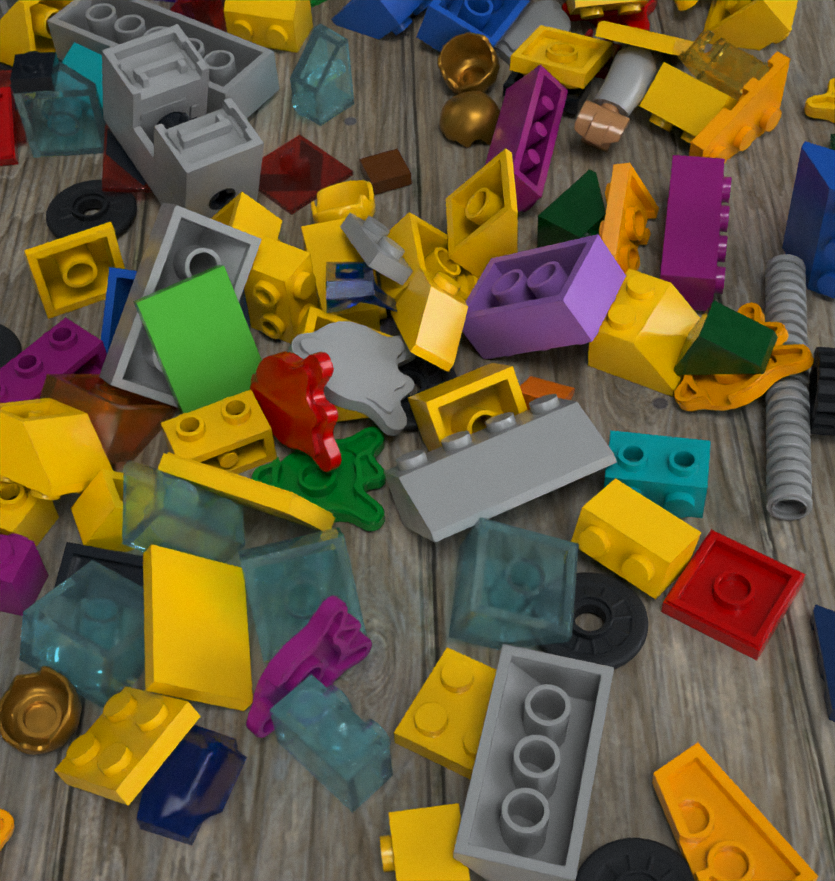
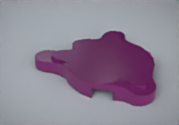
(322, 648)

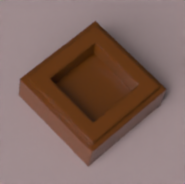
(385, 171)

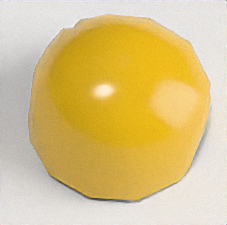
(344, 198)

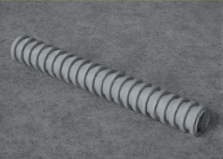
(788, 398)

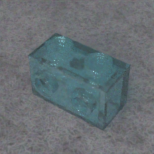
(333, 741)

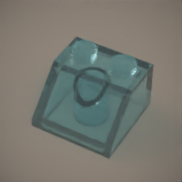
(63, 119)
(178, 515)
(292, 580)
(513, 587)
(88, 632)

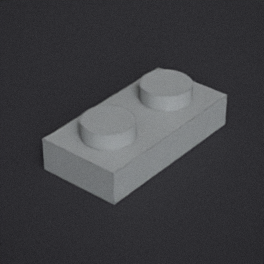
(376, 248)

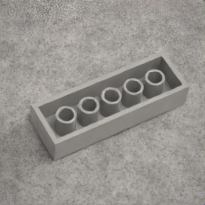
(235, 65)

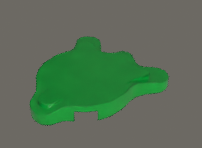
(338, 490)

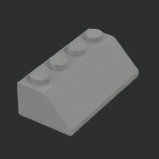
(177, 249)
(496, 467)
(534, 768)

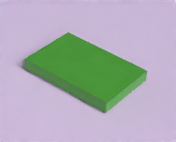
(200, 338)

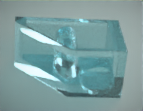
(323, 77)

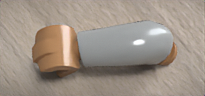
(622, 90)

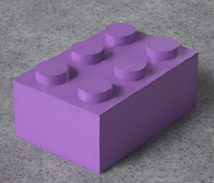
(542, 298)

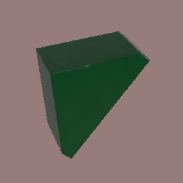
(726, 344)

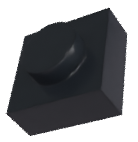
(34, 72)

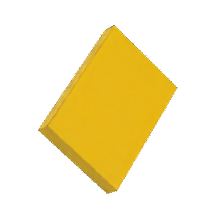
(642, 38)
(248, 492)
(196, 629)

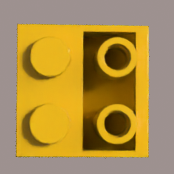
(49, 448)

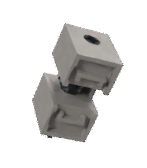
(158, 114)

